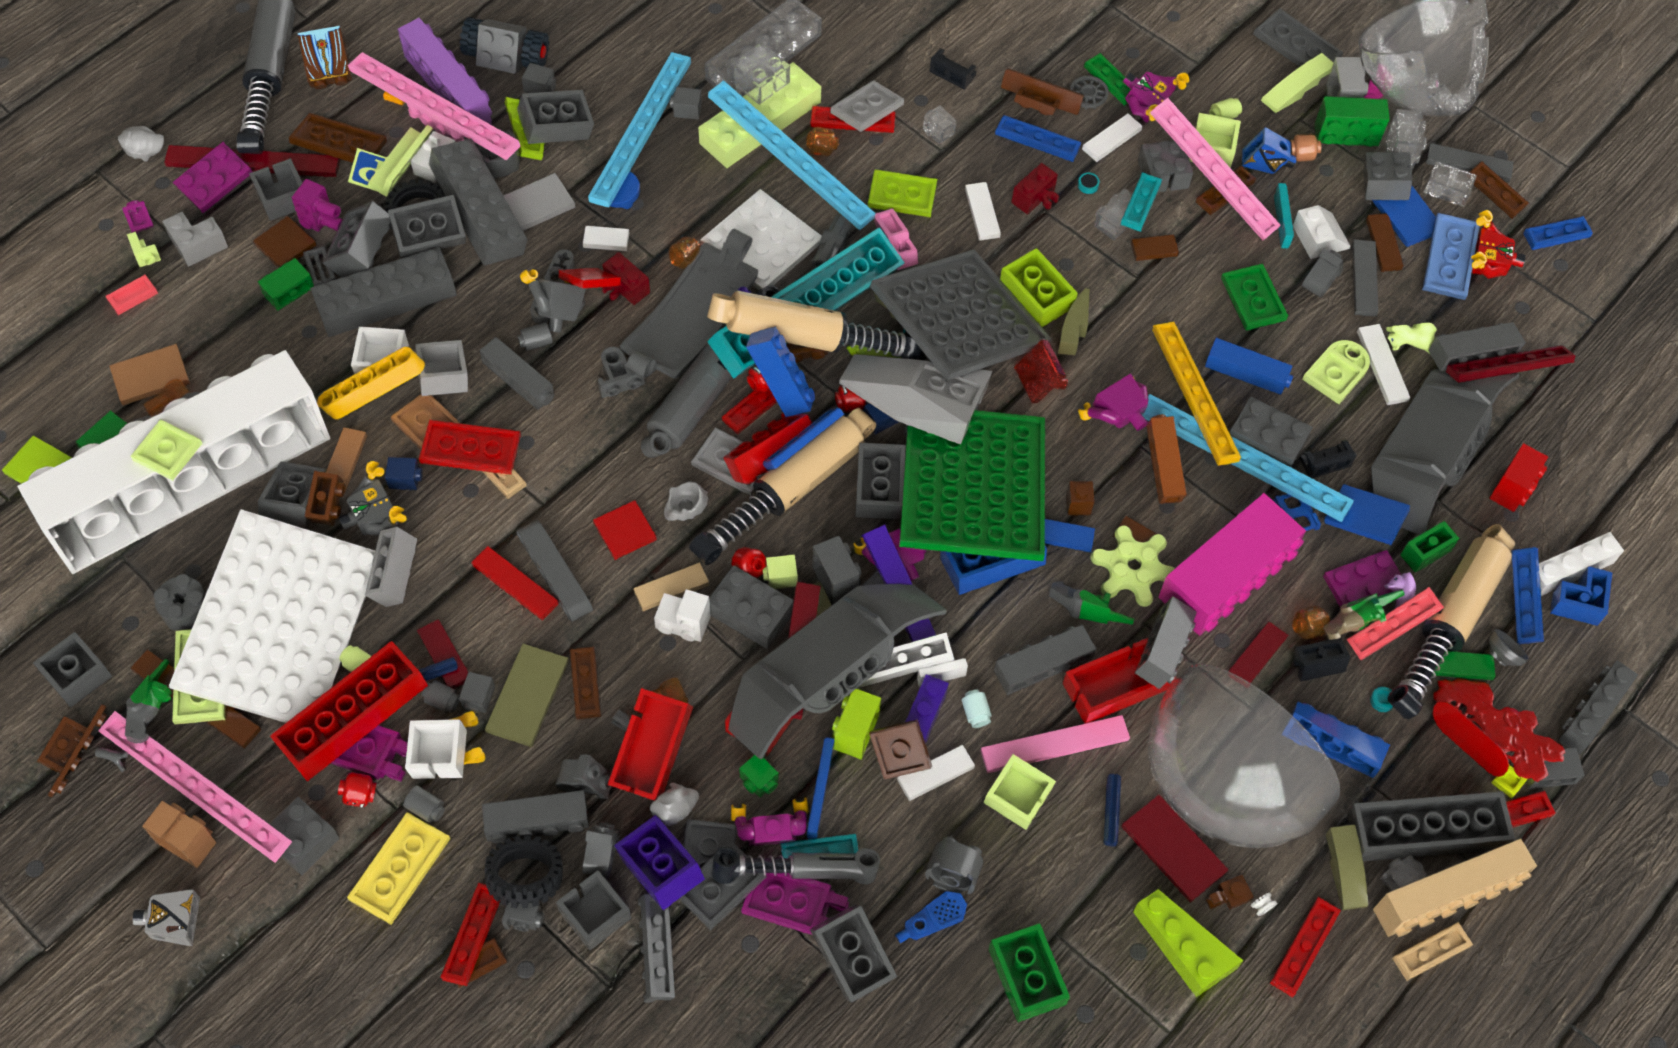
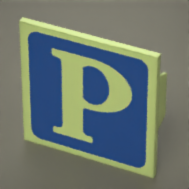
(364, 167)

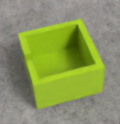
(856, 721)

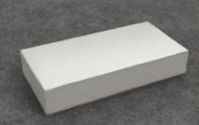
(606, 238)
(944, 671)

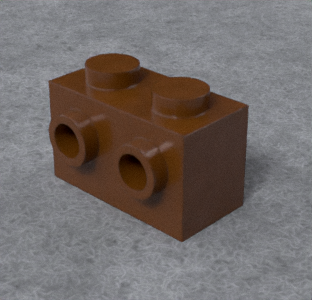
(324, 498)

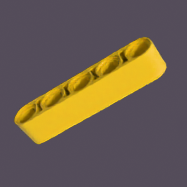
(371, 383)

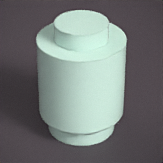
(976, 708)

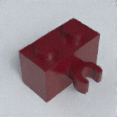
(1036, 188)
(633, 283)

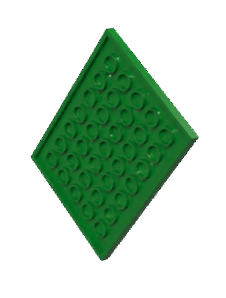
(979, 492)

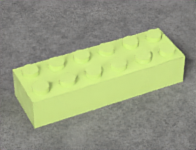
(731, 142)

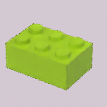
(1039, 287)

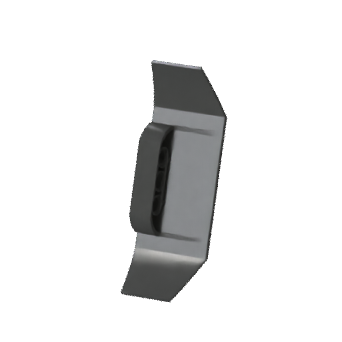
(1435, 442)
(825, 660)

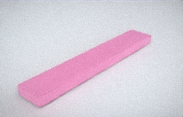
(1056, 743)

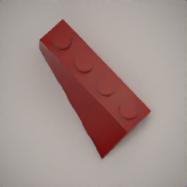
(747, 459)

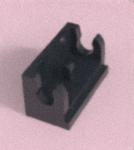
(951, 70)
(1328, 460)
(1321, 659)

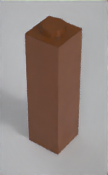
(1166, 459)

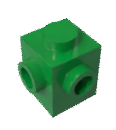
(759, 776)

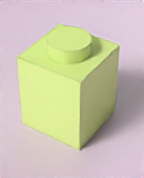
(781, 571)

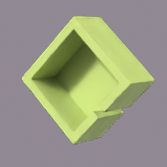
(1220, 134)
(1019, 791)

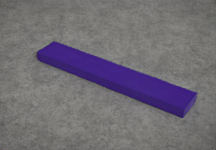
(893, 572)

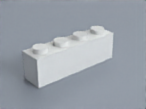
(1572, 563)
(914, 656)

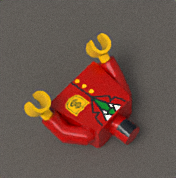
(1493, 250)

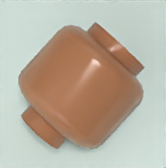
(1305, 147)

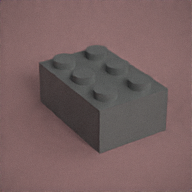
(555, 116)
(427, 226)
(357, 240)
(1271, 431)
(880, 480)
(750, 607)
(853, 953)

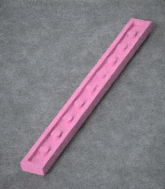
(434, 106)
(199, 790)

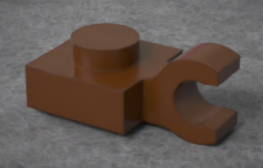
(1232, 892)

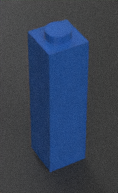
(1249, 366)

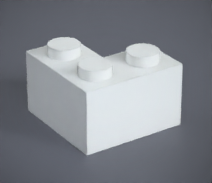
(684, 615)

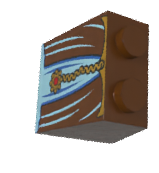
(325, 57)

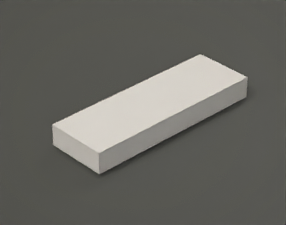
(1112, 137)
(982, 211)
(943, 770)

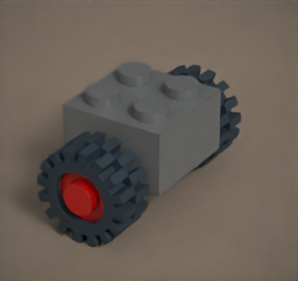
(503, 45)

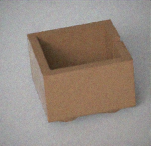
(179, 833)

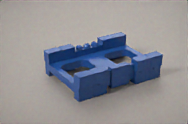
(1303, 510)

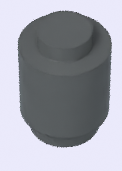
(441, 697)

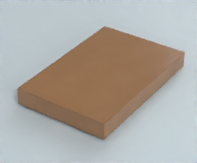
(148, 374)
(415, 417)

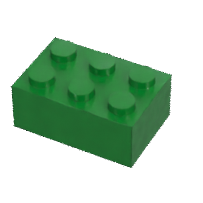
(1351, 121)
(1028, 972)

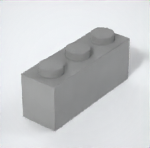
(391, 567)

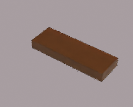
(1498, 190)
(1213, 200)
(1386, 244)
(585, 683)

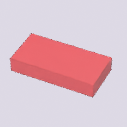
(131, 294)

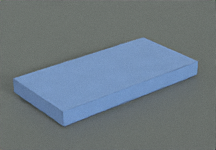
(1450, 256)

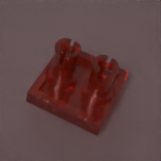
(1041, 372)

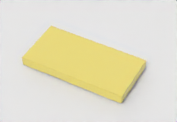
(398, 868)

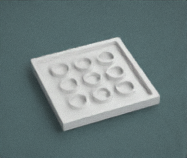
(777, 236)

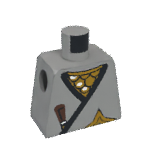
(170, 917)

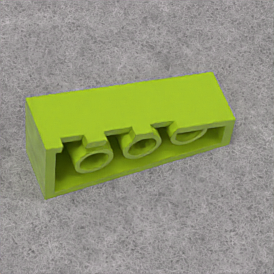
(1186, 944)

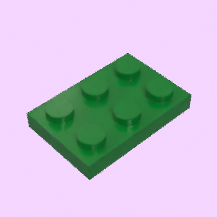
(1254, 297)

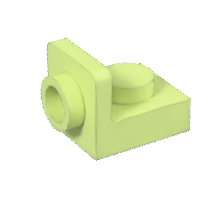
(143, 254)

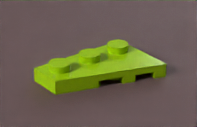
(532, 151)

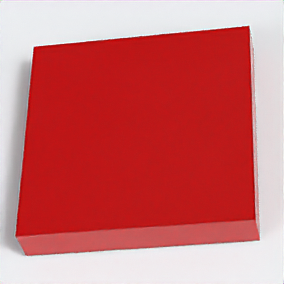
(589, 278)
(624, 530)

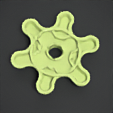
(1123, 577)

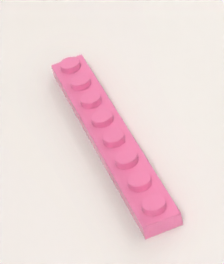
(1215, 169)

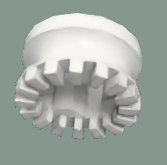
(1264, 904)

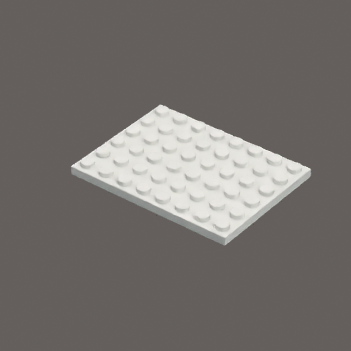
(274, 618)

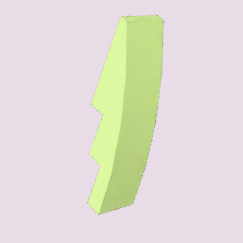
(1297, 83)

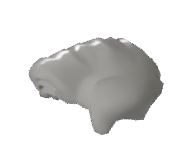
(140, 142)
(685, 501)
(674, 804)

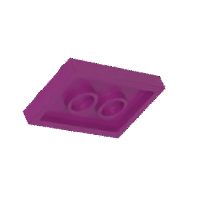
(212, 177)
(1362, 578)

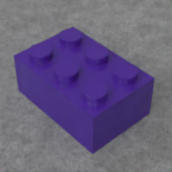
(659, 862)

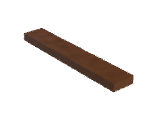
(234, 726)

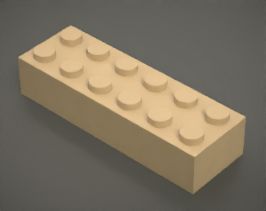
(1455, 888)

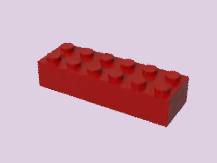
(349, 710)

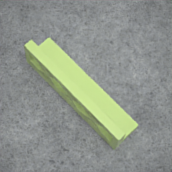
(398, 160)

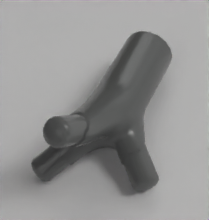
(112, 755)

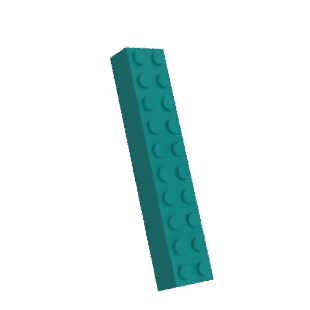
(825, 287)

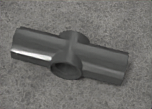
(832, 240)

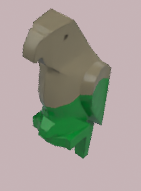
(1359, 614)

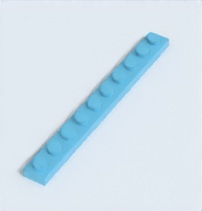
(639, 130)
(791, 155)
(1259, 464)

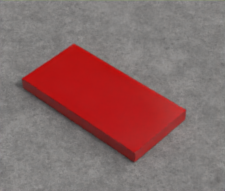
(470, 447)

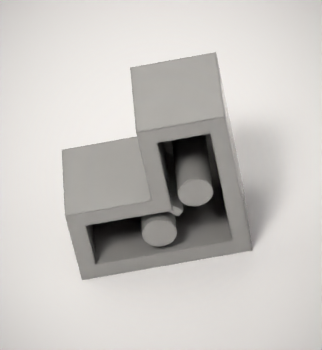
(195, 241)

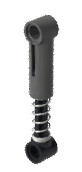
(857, 866)

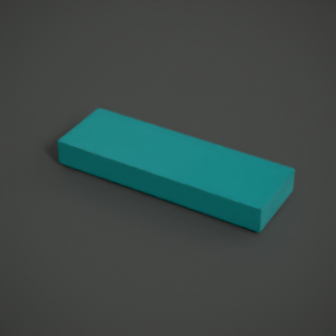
(1141, 202)
(1283, 215)
(833, 844)

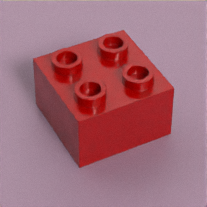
(1520, 478)

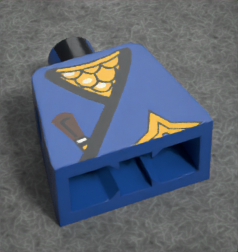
(1268, 152)

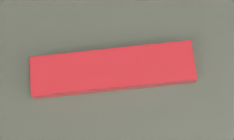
(1396, 624)

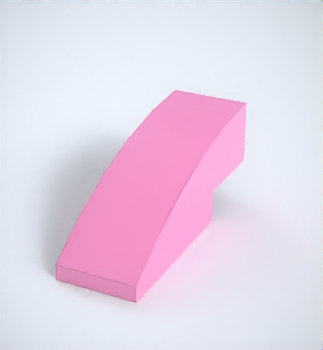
(898, 236)

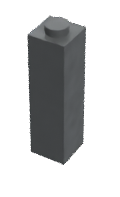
(517, 373)

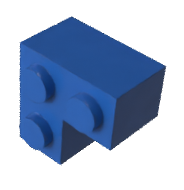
(1585, 601)

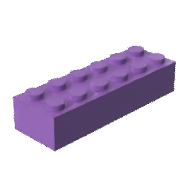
(441, 69)

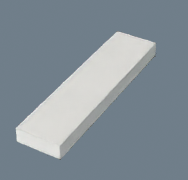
(1383, 364)

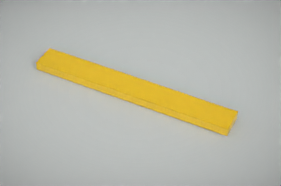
(1196, 394)

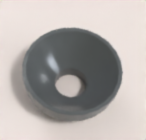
(1506, 649)

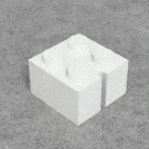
(375, 344)
(436, 748)

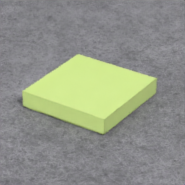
(166, 449)

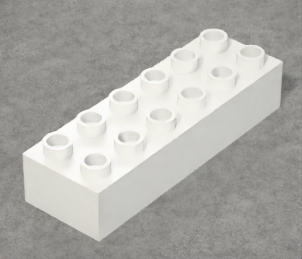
(245, 430)

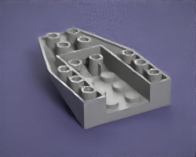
(917, 393)

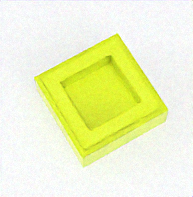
(1509, 783)

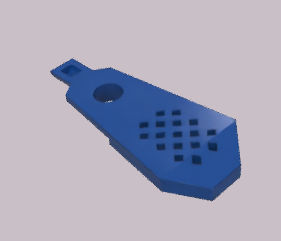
(930, 919)

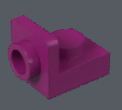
(137, 216)

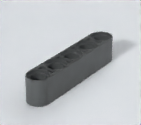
(554, 570)

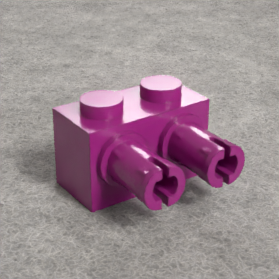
(315, 208)

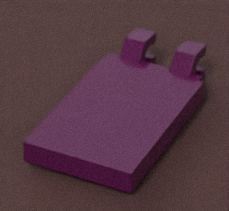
(375, 754)
(792, 902)

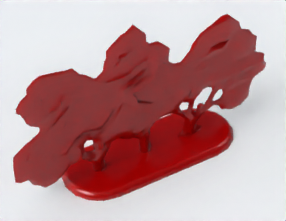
(1500, 733)

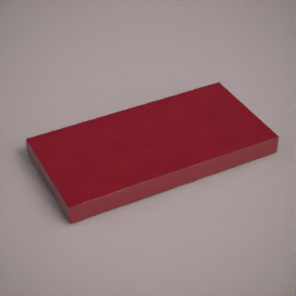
(1174, 848)

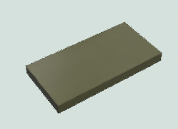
(527, 695)

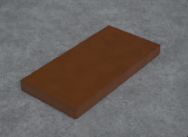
(335, 138)

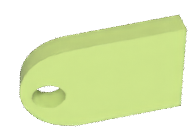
(1336, 371)

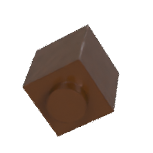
(1080, 498)

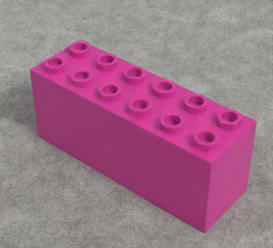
(1234, 562)

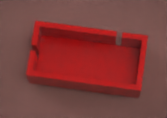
(1109, 683)
(650, 745)

